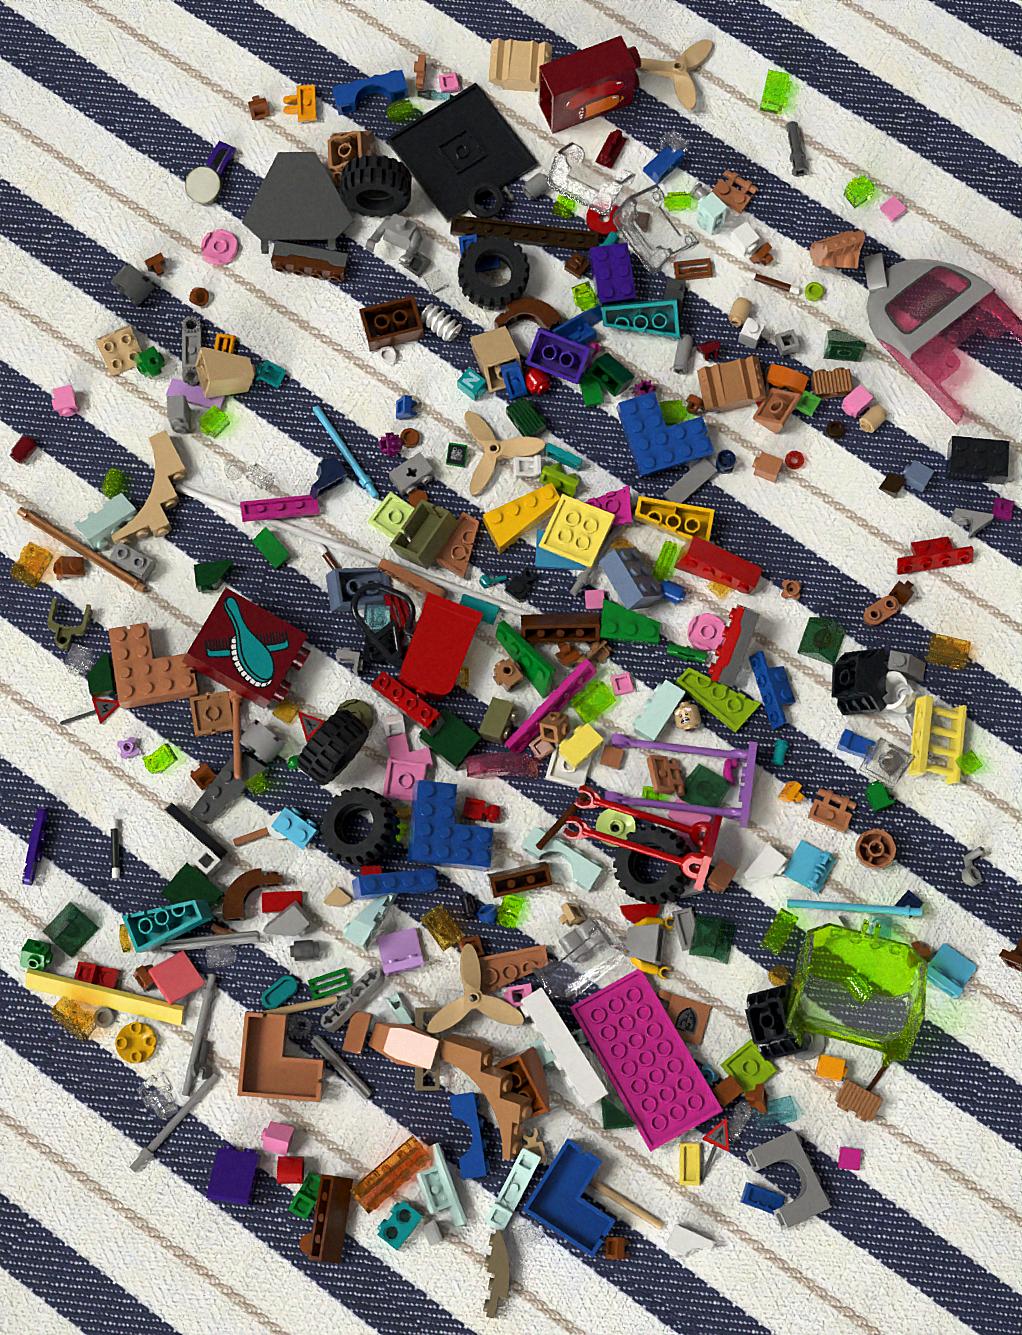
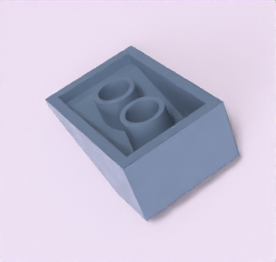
(340, 593)

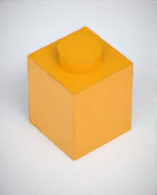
(831, 1068)

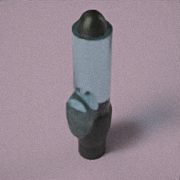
(433, 94)

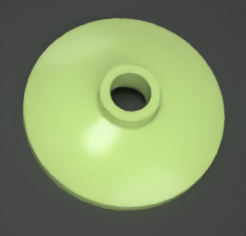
(611, 818)

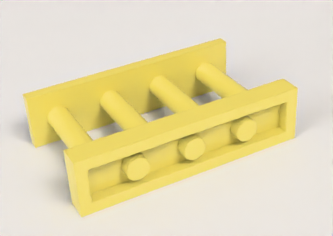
(920, 739)

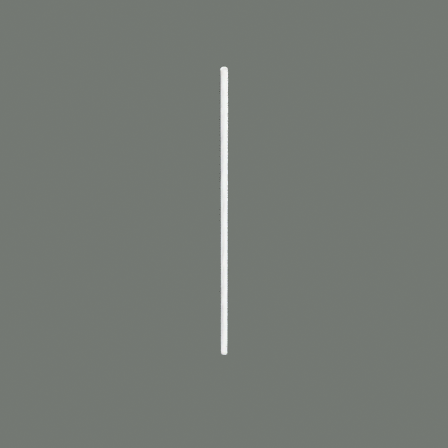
(350, 550)

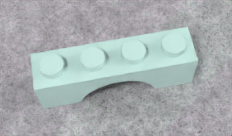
(584, 871)

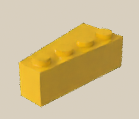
(519, 516)
(675, 518)

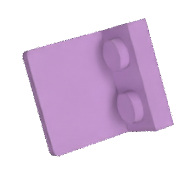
(400, 951)

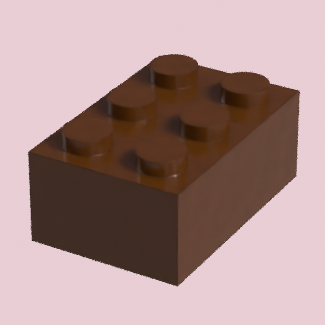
(391, 323)

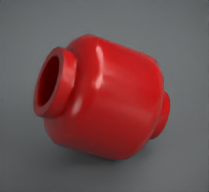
(536, 381)

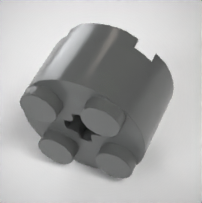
(132, 284)

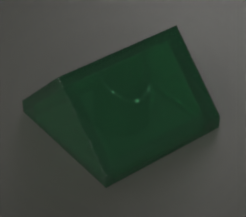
(822, 639)
(71, 929)
(712, 939)
(613, 1118)

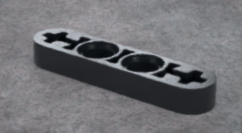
(196, 831)

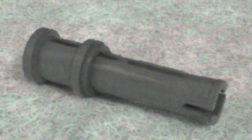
(797, 156)

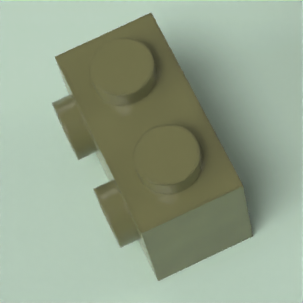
(498, 721)

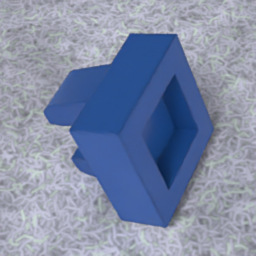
(403, 407)

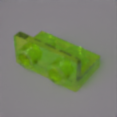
(592, 701)

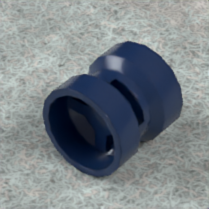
(725, 461)

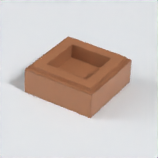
(611, 757)

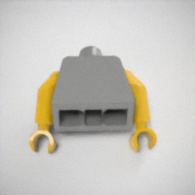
(646, 944)

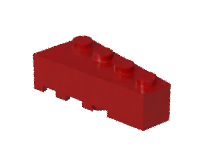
(717, 565)

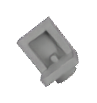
(348, 655)

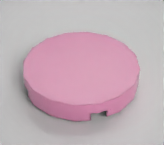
(219, 247)
(705, 632)

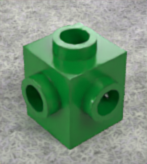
(150, 362)
(36, 955)

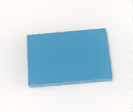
(549, 560)

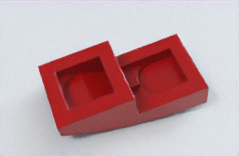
(97, 975)

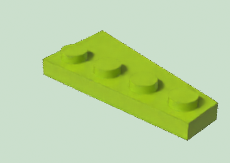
(726, 705)

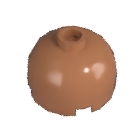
(875, 849)

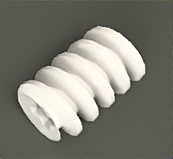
(440, 324)

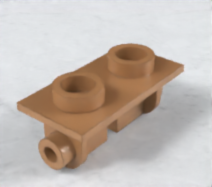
(597, 651)

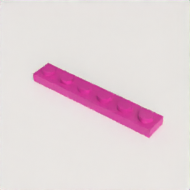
(554, 703)

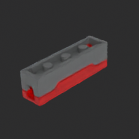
(734, 645)
(407, 704)

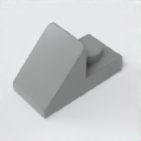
(976, 519)

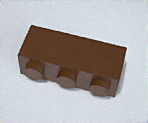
(519, 879)

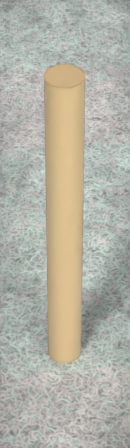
(304, 1005)
(626, 1204)

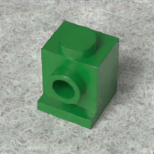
(878, 796)

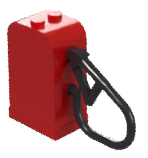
(435, 646)

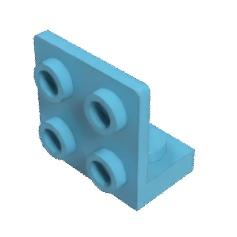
(949, 971)

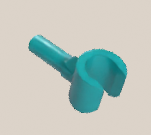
(486, 582)

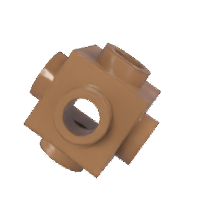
(508, 680)
(554, 727)

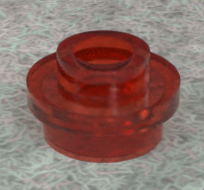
(797, 455)

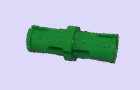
(686, 653)

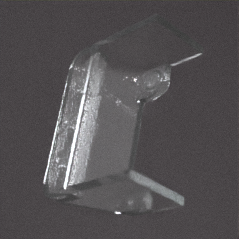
(584, 964)

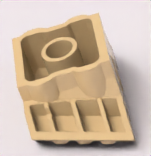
(517, 63)

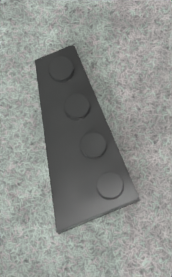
(225, 788)

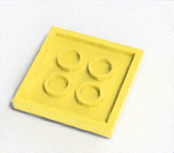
(577, 531)

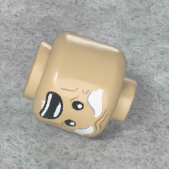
(687, 716)

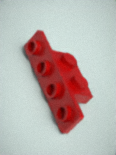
(933, 555)

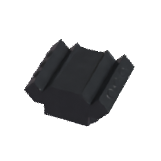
(860, 681)
(767, 1023)

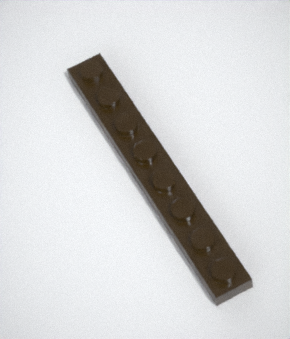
(525, 233)

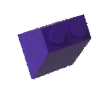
(234, 1175)

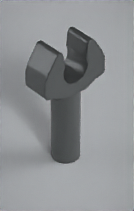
(202, 1063)

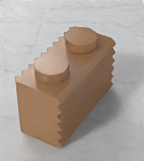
(832, 383)
(859, 1100)

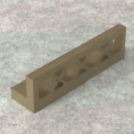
(419, 1072)

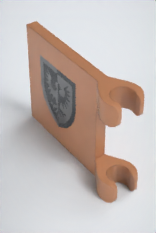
(686, 1015)

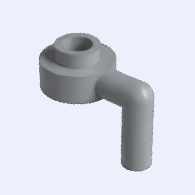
(970, 874)

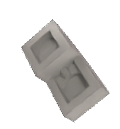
(875, 272)

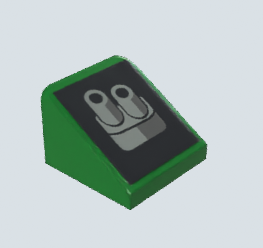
(456, 454)

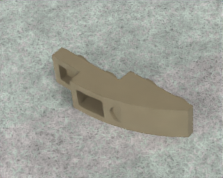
(499, 1265)

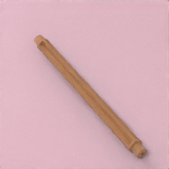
(81, 549)

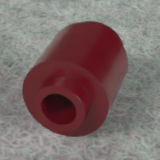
(23, 449)

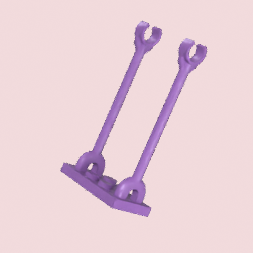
(746, 756)

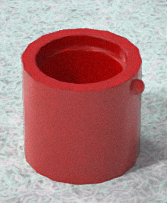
(290, 1169)

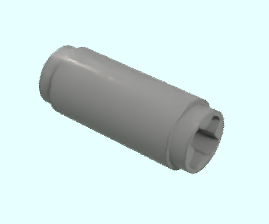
(683, 354)

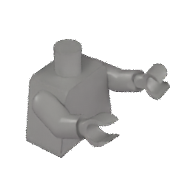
(398, 232)

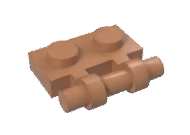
(731, 196)
(661, 775)
(829, 815)

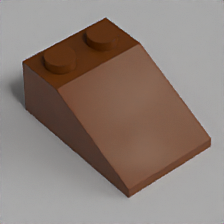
(528, 1078)

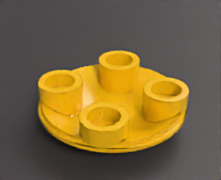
(136, 1042)

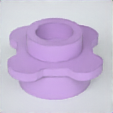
(125, 753)

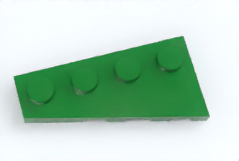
(532, 664)

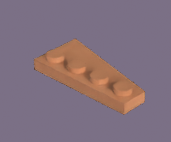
(509, 966)

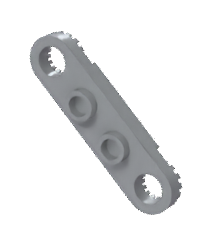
(190, 349)

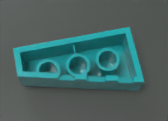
(644, 316)
(162, 924)

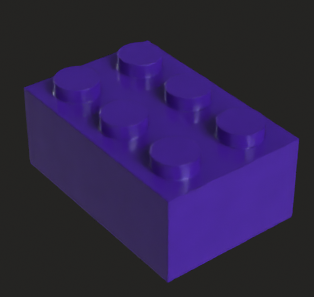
(612, 274)
(560, 355)

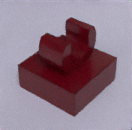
(708, 347)

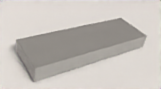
(691, 482)

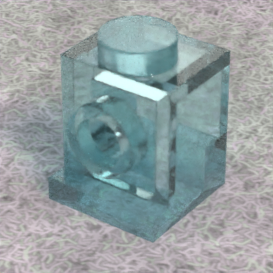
(885, 921)

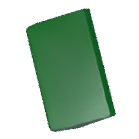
(271, 548)

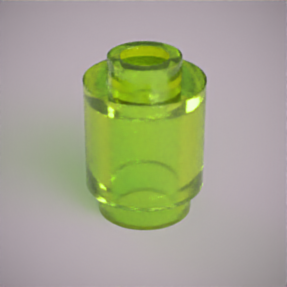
(399, 110)
(677, 201)
(112, 483)
(858, 988)

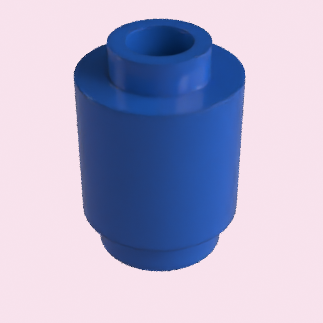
(672, 591)

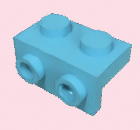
(295, 827)

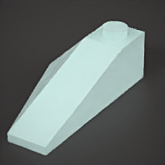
(365, 924)

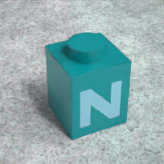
(472, 384)

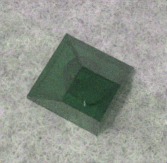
(843, 346)

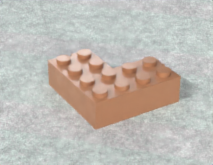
(143, 678)
(266, 1068)

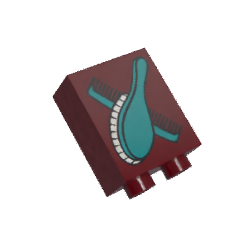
(247, 649)

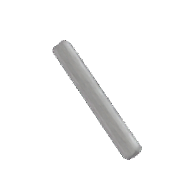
(341, 1067)

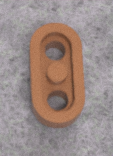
(882, 610)

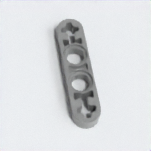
(350, 997)

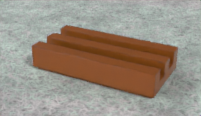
(692, 275)

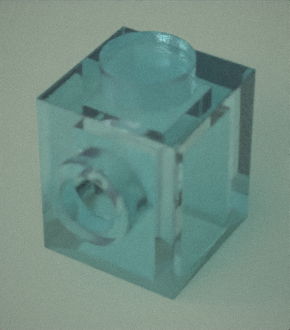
(376, 615)

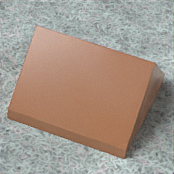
(776, 409)

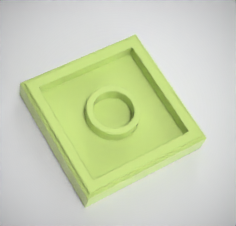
(391, 515)

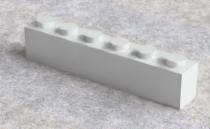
(564, 1048)

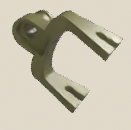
(66, 633)

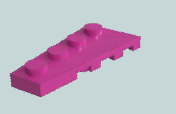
(616, 503)

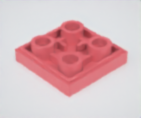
(176, 977)

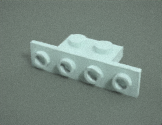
(439, 1188)

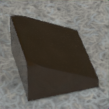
(892, 484)

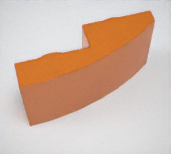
(783, 376)

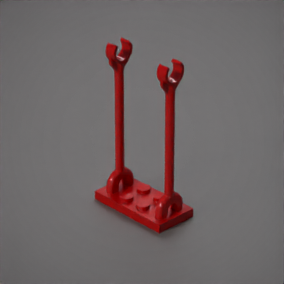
(701, 859)

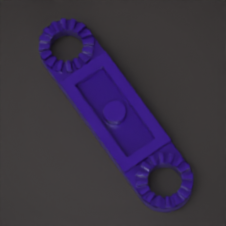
(34, 854)

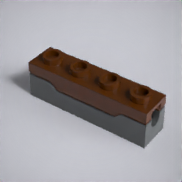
(310, 261)

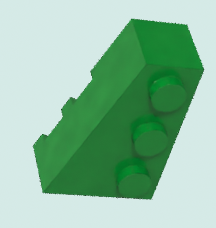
(627, 626)

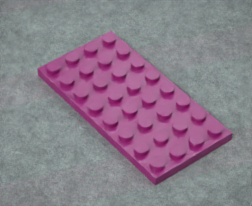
(646, 1060)

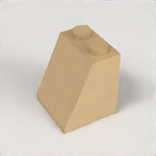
(492, 351)
(223, 372)

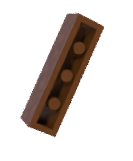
(560, 627)
(330, 1219)

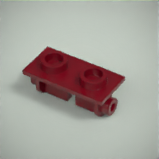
(611, 149)

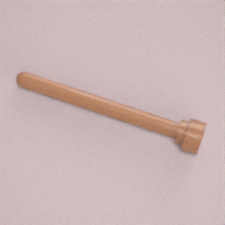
(236, 700)

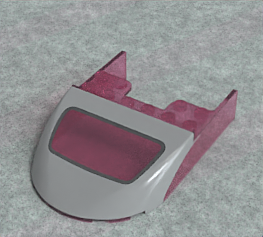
(929, 314)

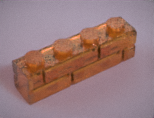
(390, 1174)

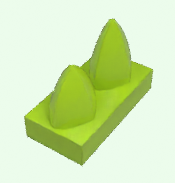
(563, 483)

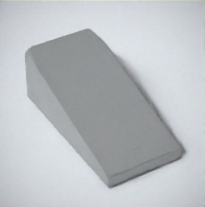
(433, 1232)

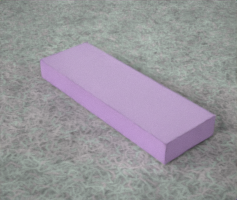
(194, 394)

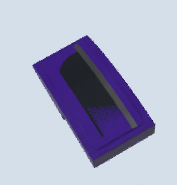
(221, 157)

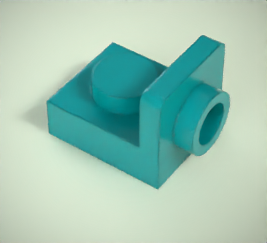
(270, 373)

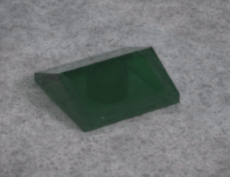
(705, 788)

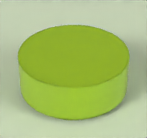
(814, 291)

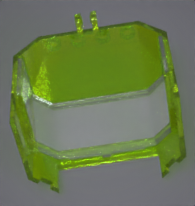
(826, 1008)

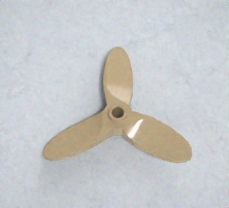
(679, 70)
(505, 449)
(489, 1006)

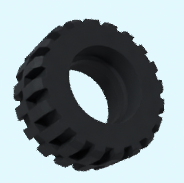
(375, 186)
(489, 249)
(333, 747)
(340, 814)
(629, 860)

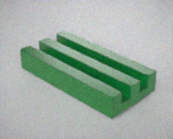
(338, 972)

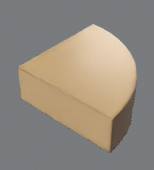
(337, 898)

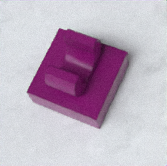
(1002, 509)

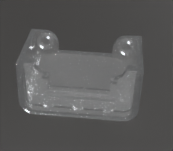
(584, 184)
(651, 231)

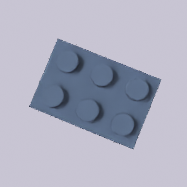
(631, 578)

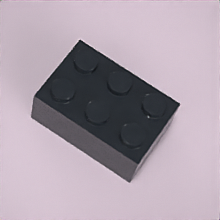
(977, 460)

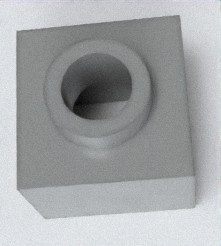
(788, 337)

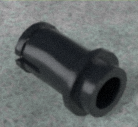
(468, 907)

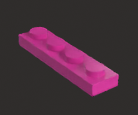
(278, 508)

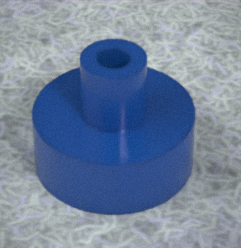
(488, 914)

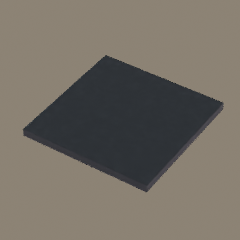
(460, 147)

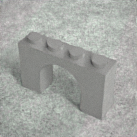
(811, 1198)

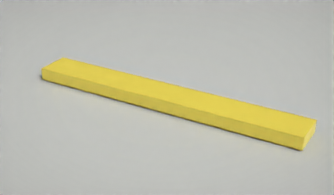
(104, 997)

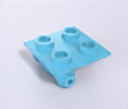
(809, 866)

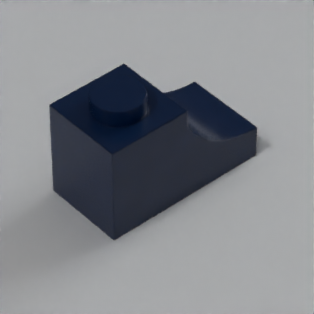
(330, 475)

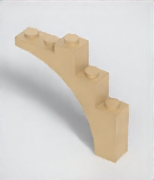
(162, 496)

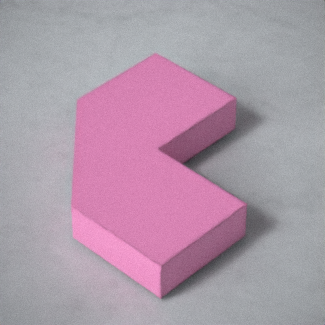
(399, 749)

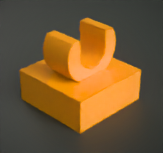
(790, 792)

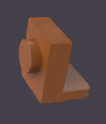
(69, 567)

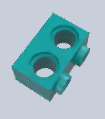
(404, 1228)

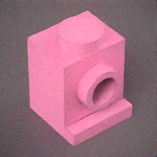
(523, 990)

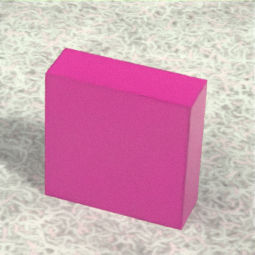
(849, 1158)

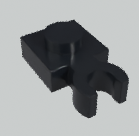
(519, 586)

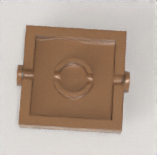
(211, 713)

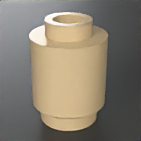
(739, 311)
(873, 419)

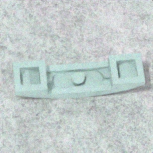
(513, 1189)

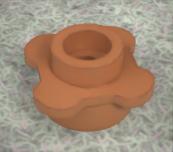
(795, 585)

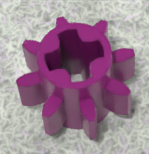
(644, 385)
(390, 444)

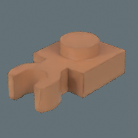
(420, 69)

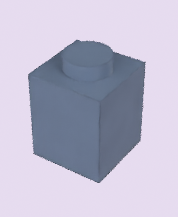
(917, 475)

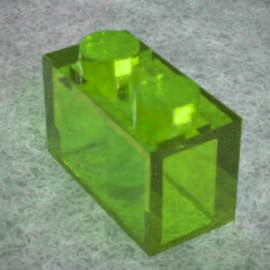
(774, 92)
(778, 931)

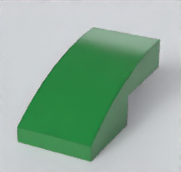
(591, 391)
(307, 1196)

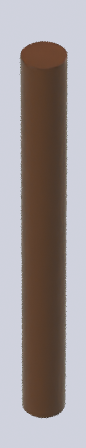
(560, 823)

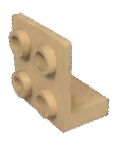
(119, 349)

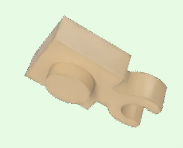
(535, 1147)

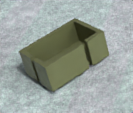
(428, 531)

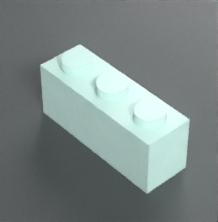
(658, 711)

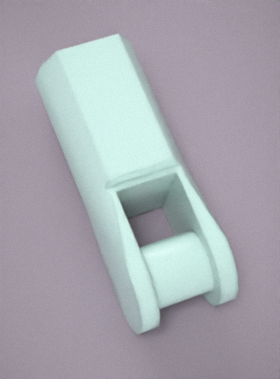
(401, 1013)

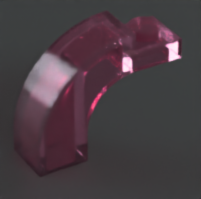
(500, 764)

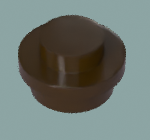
(835, 430)

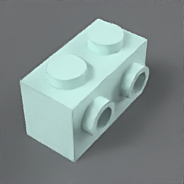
(711, 213)

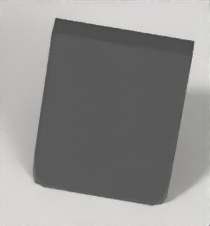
(418, 264)

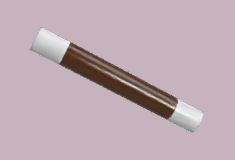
(772, 282)
(329, 559)

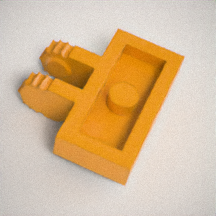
(305, 103)

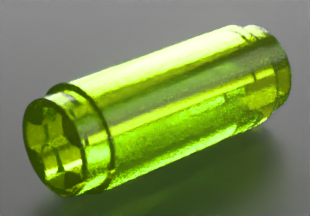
(664, 560)

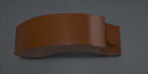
(529, 309)
(242, 887)

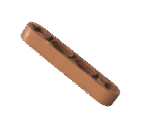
(410, 579)

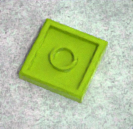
(748, 1067)

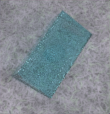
(779, 1112)

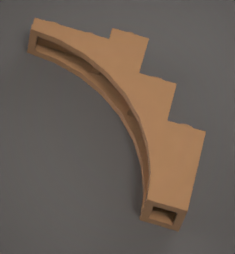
(495, 1083)

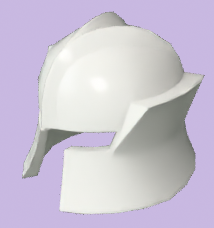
(900, 692)

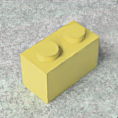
(580, 745)

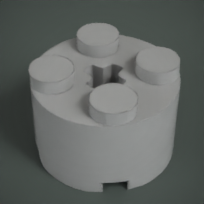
(263, 741)

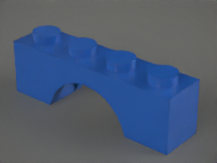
(389, 84)
(383, 884)
(465, 1109)

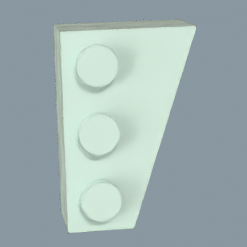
(100, 525)

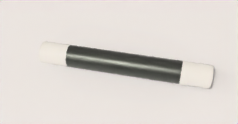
(115, 848)

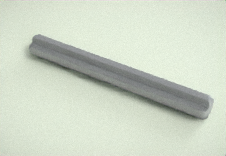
(210, 940)

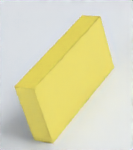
(689, 1164)

